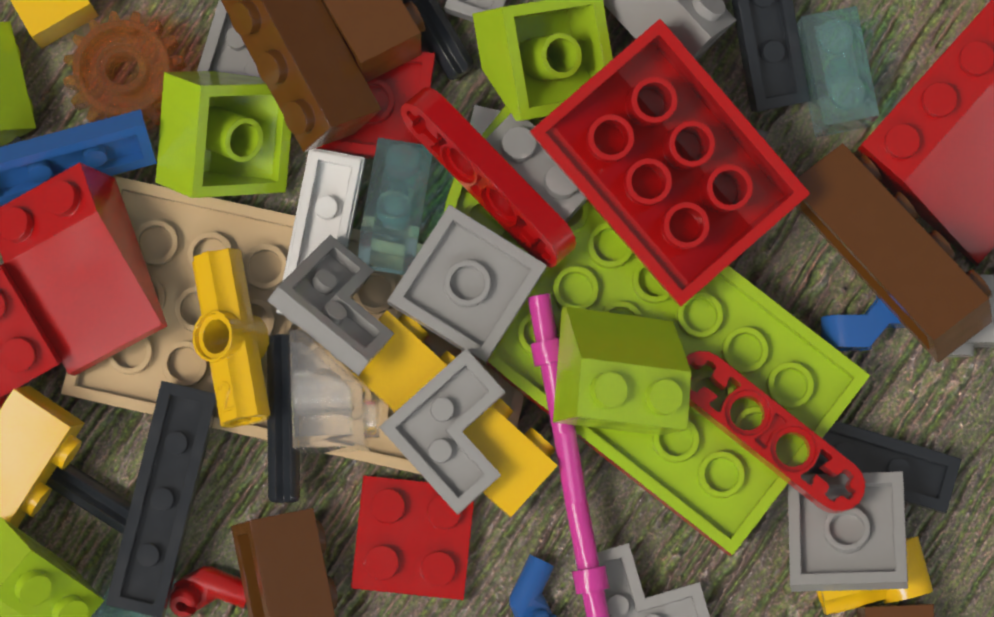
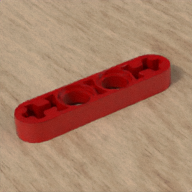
(488, 177)
(774, 424)

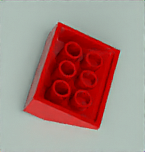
(942, 142)
(669, 162)

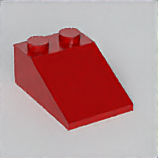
(80, 266)

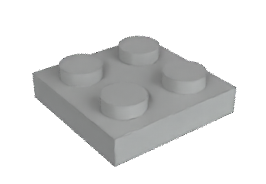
(467, 284)
(850, 548)

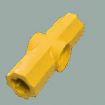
(230, 338)

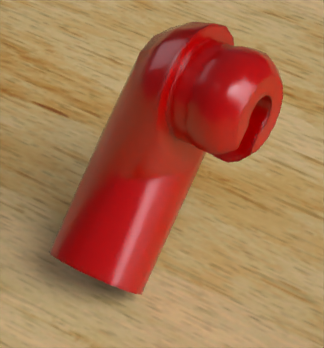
(204, 587)

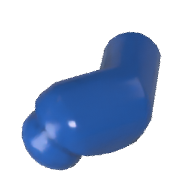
(527, 594)

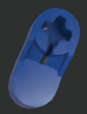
(858, 331)

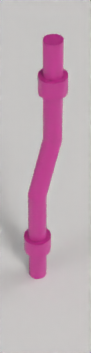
(590, 577)

